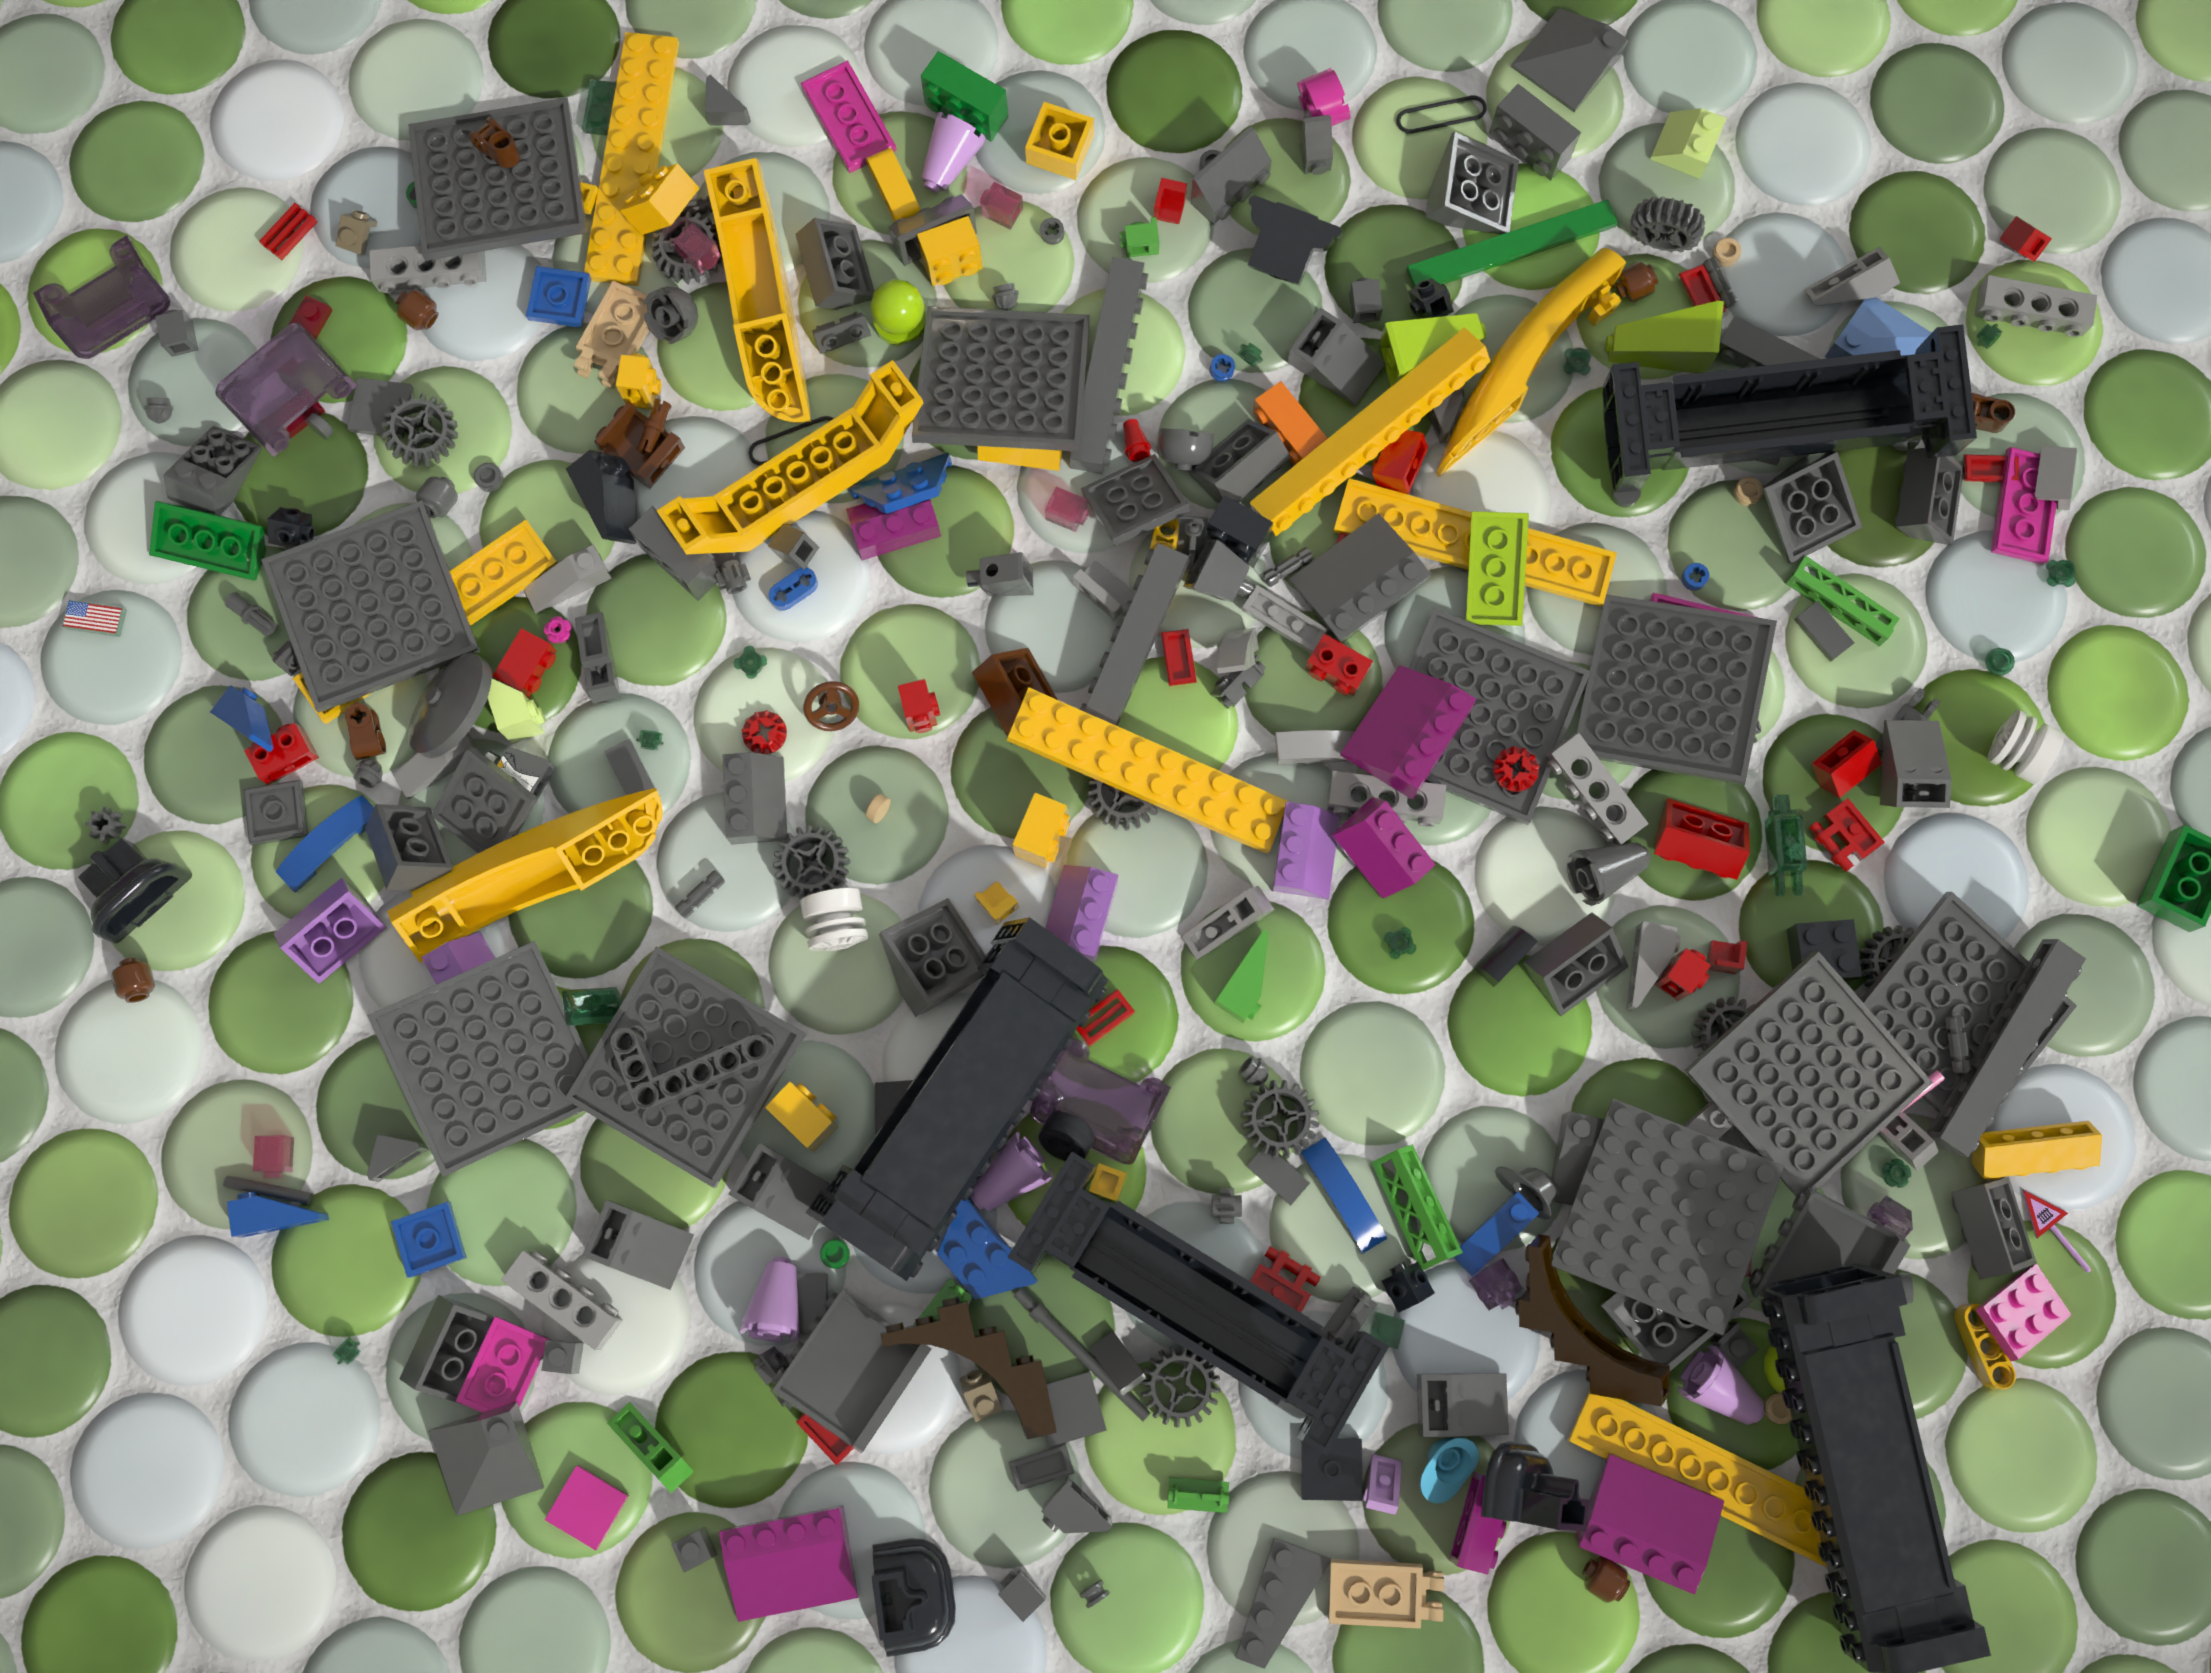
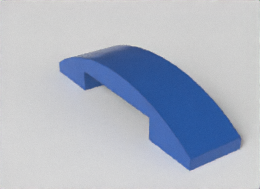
(323, 842)
(1344, 1195)

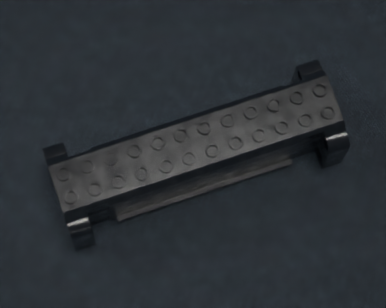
(1789, 409)
(963, 1098)
(1200, 1303)
(1868, 1471)

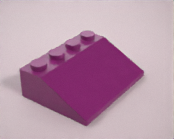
(1408, 729)
(1651, 1523)
(789, 1563)

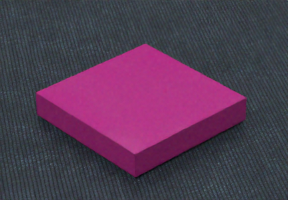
(586, 1507)

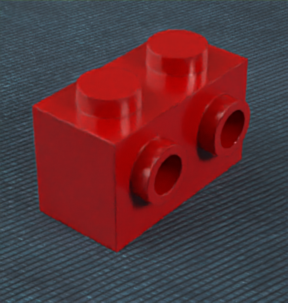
(1400, 462)
(525, 663)
(1338, 665)
(919, 706)
(289, 753)
(1846, 763)
(1684, 974)

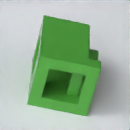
(1140, 239)

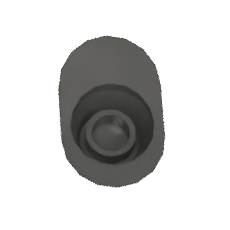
(1532, 1185)

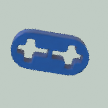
(788, 584)

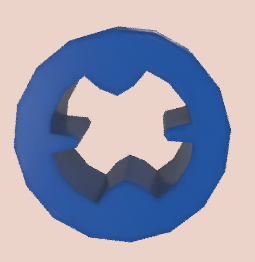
(1218, 374)
(1700, 569)

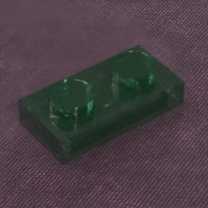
(598, 107)

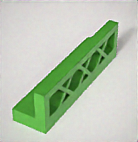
(1840, 605)
(1434, 1224)

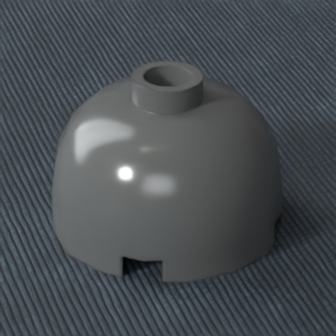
(670, 314)
(1185, 447)

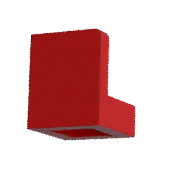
(1170, 201)
(2025, 238)
(1727, 956)

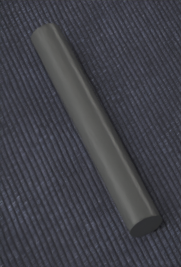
(268, 1189)

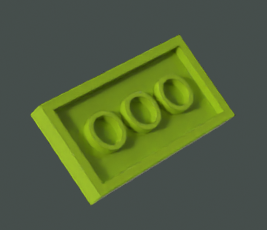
(1497, 568)

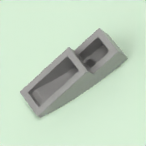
(1237, 650)
(1311, 746)

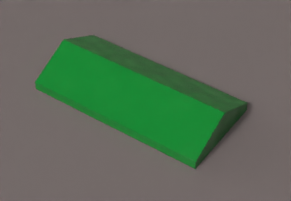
(207, 540)

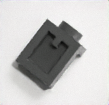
(1735, 1344)

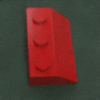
(1702, 839)

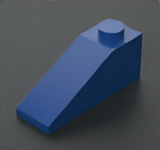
(244, 715)
(260, 1215)
(1495, 1232)

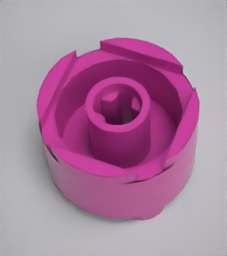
(1323, 96)

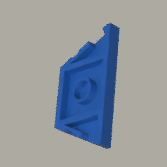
(904, 486)
(980, 1255)

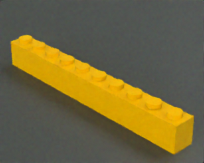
(1371, 430)

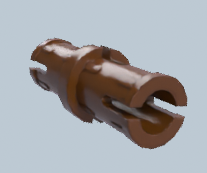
(653, 427)

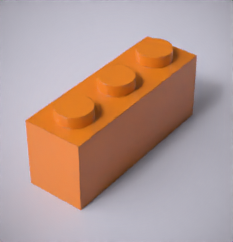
(1287, 417)

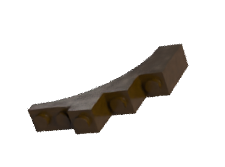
(954, 1332)
(1574, 1340)

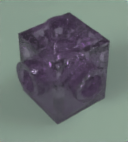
(1496, 1285)

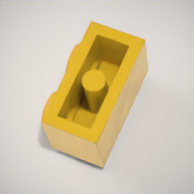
(638, 381)

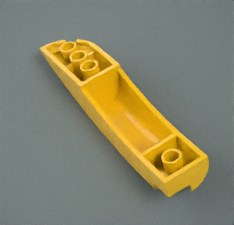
(758, 290)
(1505, 378)
(528, 870)

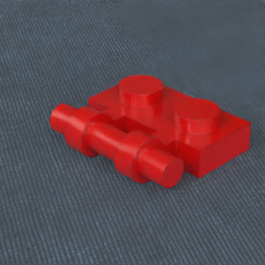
(1852, 829)
(1280, 1287)

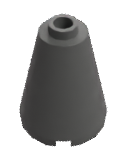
(1605, 869)

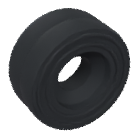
(1066, 1134)

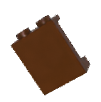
(623, 437)

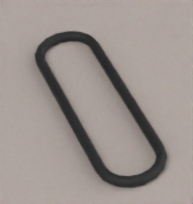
(1441, 104)
(781, 434)

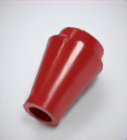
(1135, 442)

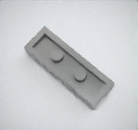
(1284, 619)

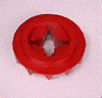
(777, 734)
(1503, 772)

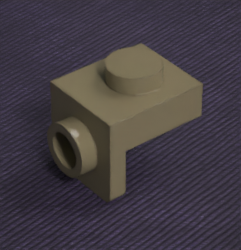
(354, 231)
(980, 1394)

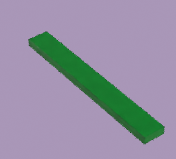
(1515, 244)

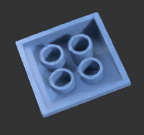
(1878, 329)

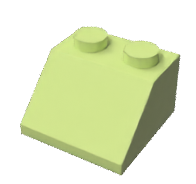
(1688, 140)
(514, 713)

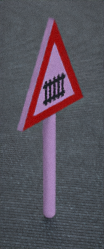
(2044, 1217)

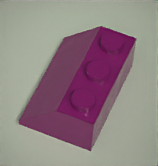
(883, 533)
(1383, 848)
(1475, 1534)

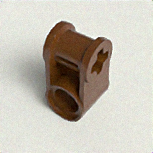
(496, 144)
(1984, 412)
(365, 737)

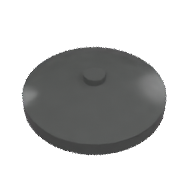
(450, 705)

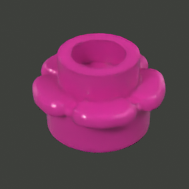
(561, 636)

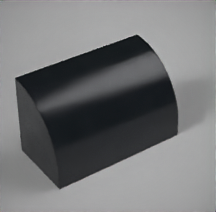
(1505, 955)

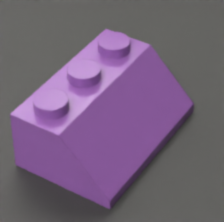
(1306, 851)
(1082, 908)
(329, 931)
(457, 957)

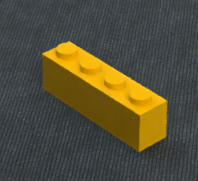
(2037, 1150)

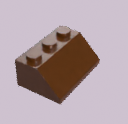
(1005, 680)

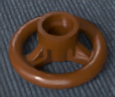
(827, 694)

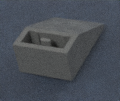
(1335, 357)
(211, 471)
(1914, 765)
(779, 1190)
(638, 1244)
(1462, 1404)

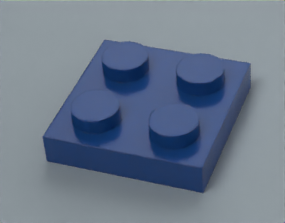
(558, 296)
(428, 1239)

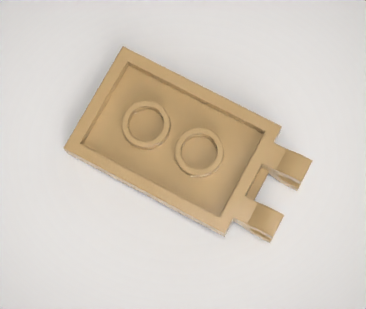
(613, 331)
(1382, 1594)

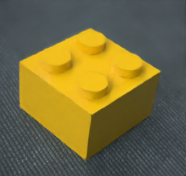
(1059, 140)
(659, 198)
(950, 251)
(1041, 830)
(802, 1117)

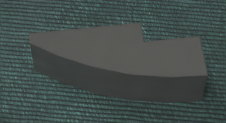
(597, 657)

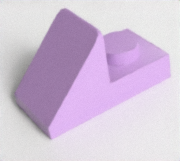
(1383, 1484)

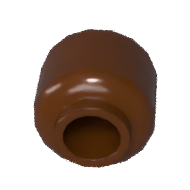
(1637, 282)
(416, 310)
(133, 980)
(1606, 1579)

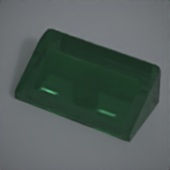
(591, 1005)

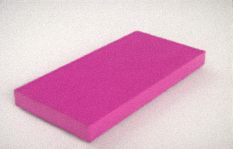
(847, 115)
(2022, 522)

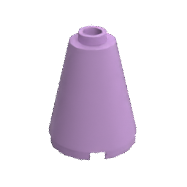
(949, 151)
(1011, 1174)
(774, 1304)
(1719, 1386)

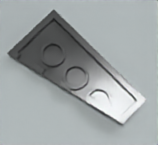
(1281, 1593)

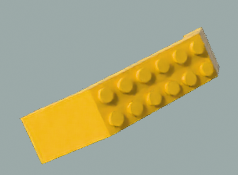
(800, 475)

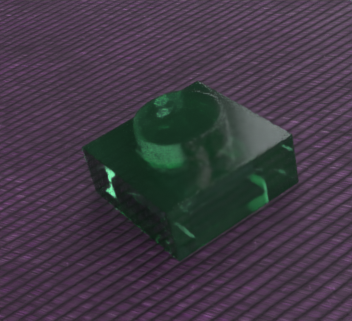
(1387, 1329)

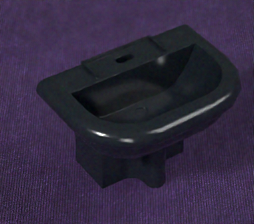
(1287, 239)
(128, 888)
(1526, 1491)
(921, 1595)

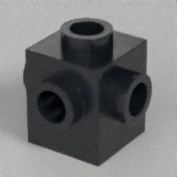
(1430, 299)
(290, 528)
(1407, 1285)

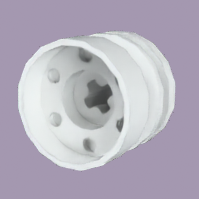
(2029, 748)
(833, 914)

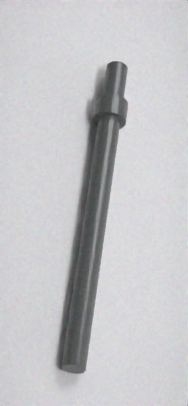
(1039, 1313)

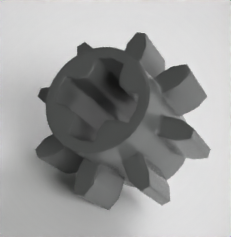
(732, 577)
(105, 825)
(1226, 1205)

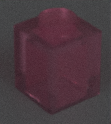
(1001, 205)
(697, 249)
(1066, 509)
(273, 1155)

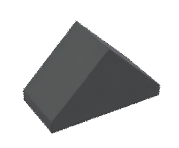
(722, 106)
(390, 1155)

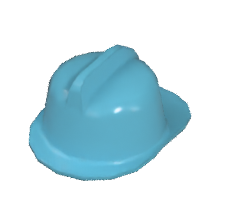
(1448, 1467)

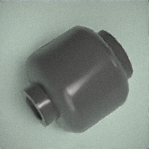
(438, 496)

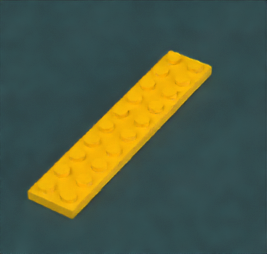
(630, 151)
(1444, 536)
(482, 584)
(1147, 770)
(1750, 1493)

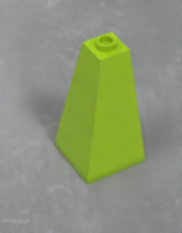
(1412, 341)
(1670, 341)

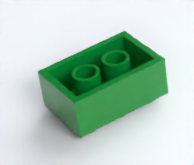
(964, 94)
(2181, 880)

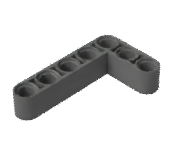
(687, 1073)

